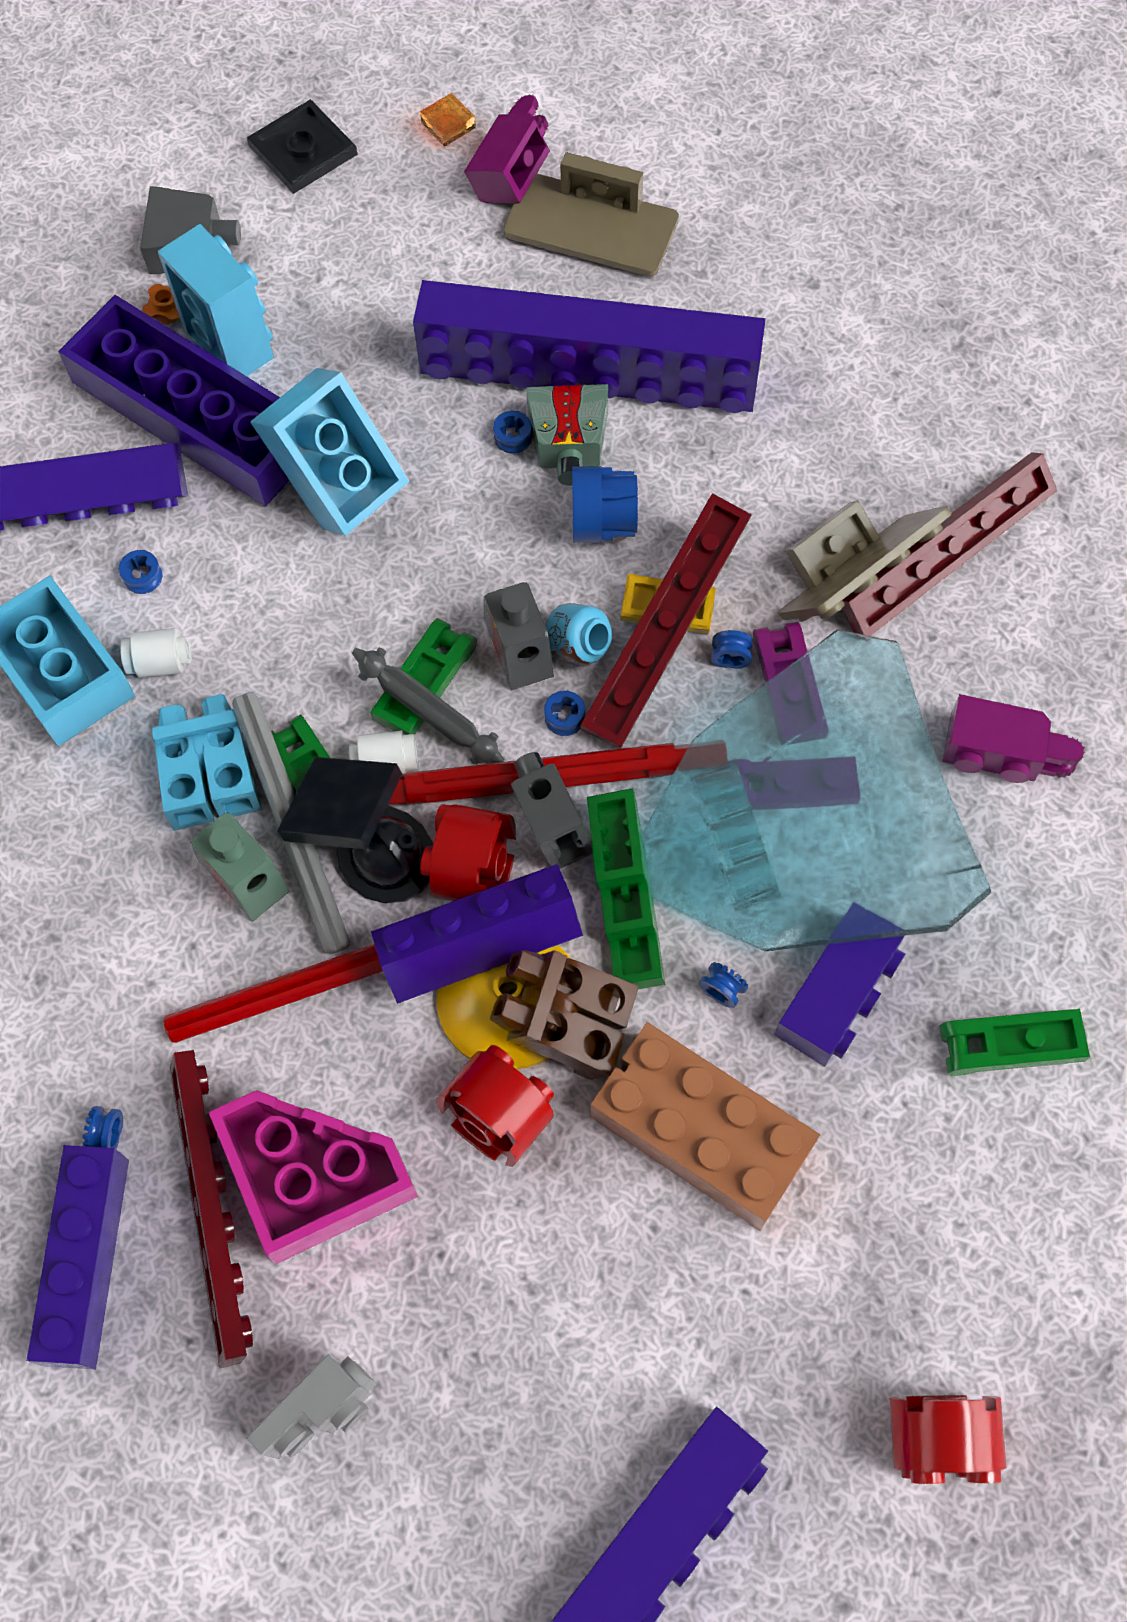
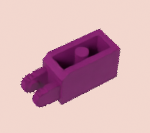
(510, 154)
(1007, 741)

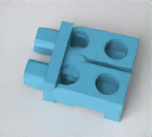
(201, 746)

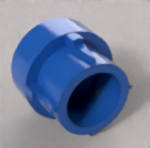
(603, 504)

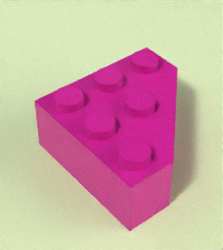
(307, 1172)

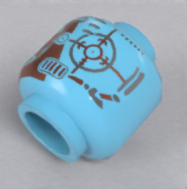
(578, 633)

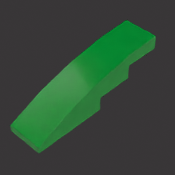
(625, 888)

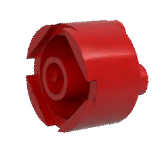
(468, 851)
(497, 1105)
(948, 1436)

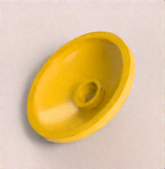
(466, 1013)

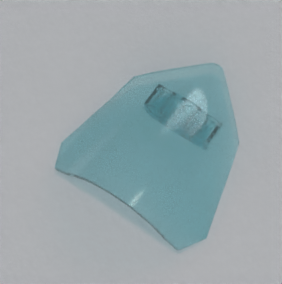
(816, 811)

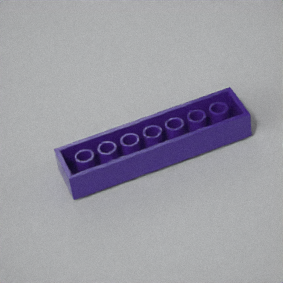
(586, 341)

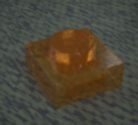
(447, 119)

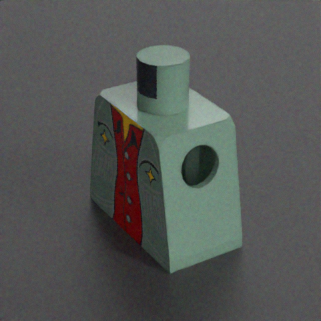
(568, 426)
(234, 861)

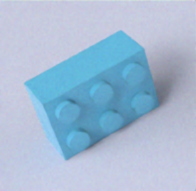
(217, 300)
(330, 451)
(58, 662)

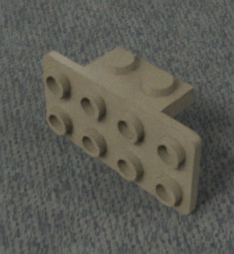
(594, 216)
(848, 553)

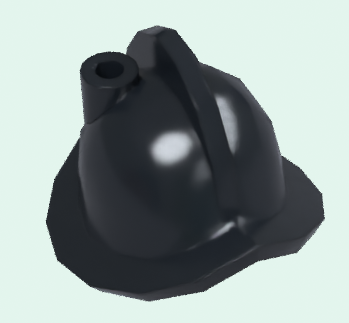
(392, 862)

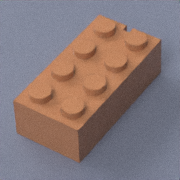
(703, 1125)

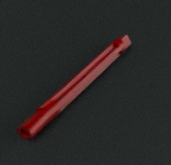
(573, 768)

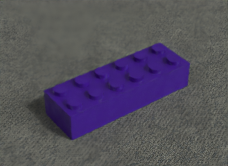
(176, 394)

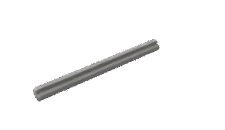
(280, 795)

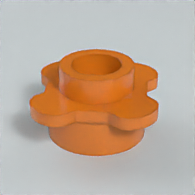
(163, 312)

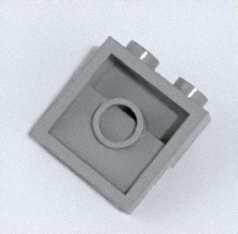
(326, 1397)

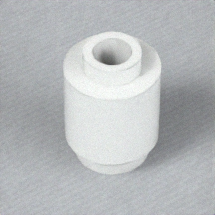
(155, 653)
(389, 748)

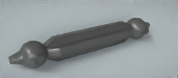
(427, 706)

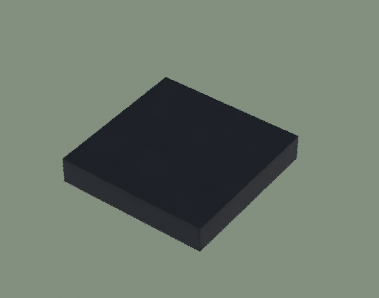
(302, 146)
(340, 802)

